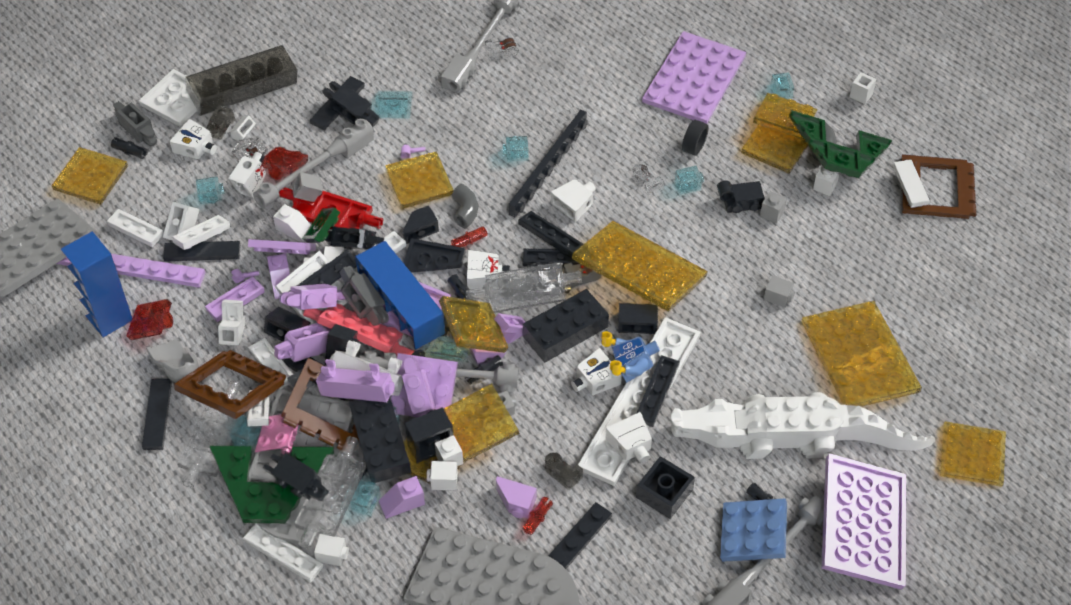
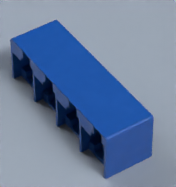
(98, 284)
(402, 293)

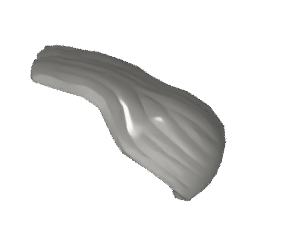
(173, 360)

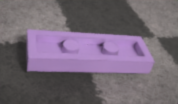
(243, 292)

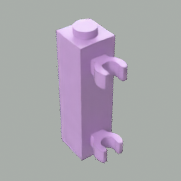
(355, 384)

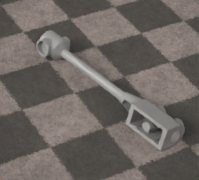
(461, 66)
(347, 143)
(504, 376)
(737, 590)

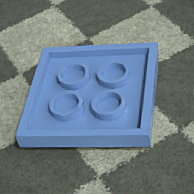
(754, 530)

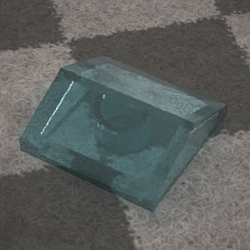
(394, 104)
(446, 348)

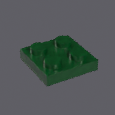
(319, 228)

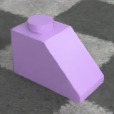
(278, 270)
(402, 497)
(516, 497)

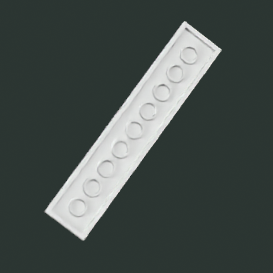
(601, 458)

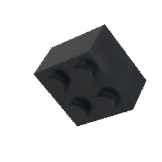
(425, 431)
(665, 487)

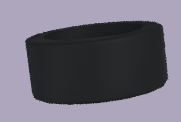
(695, 137)

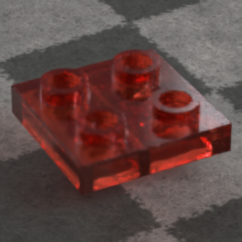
(283, 162)
(150, 319)

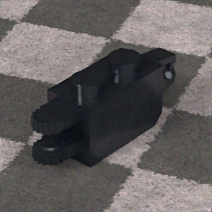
(350, 104)
(353, 238)
(297, 477)

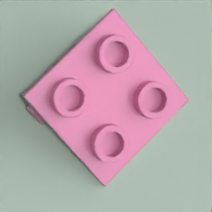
(276, 436)

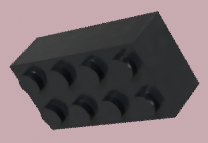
(565, 325)
(380, 439)

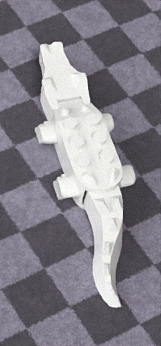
(789, 422)

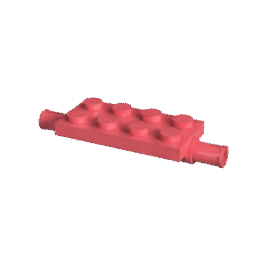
(379, 336)

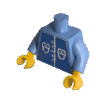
(631, 356)

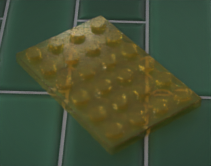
(640, 265)
(861, 355)

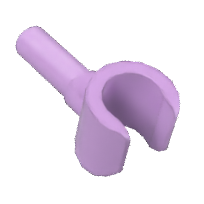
(406, 151)
(238, 276)

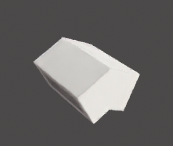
(244, 121)

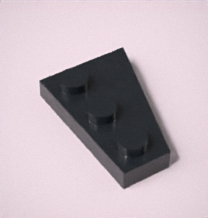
(432, 256)

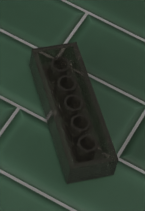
(241, 79)

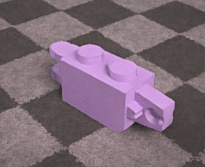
(312, 296)
(303, 343)
(417, 388)

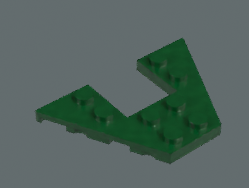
(837, 157)
(262, 500)

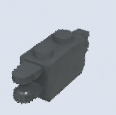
(135, 123)
(363, 296)

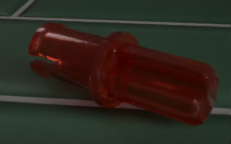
(470, 237)
(537, 516)

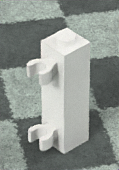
(347, 360)

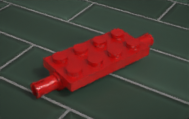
(352, 213)

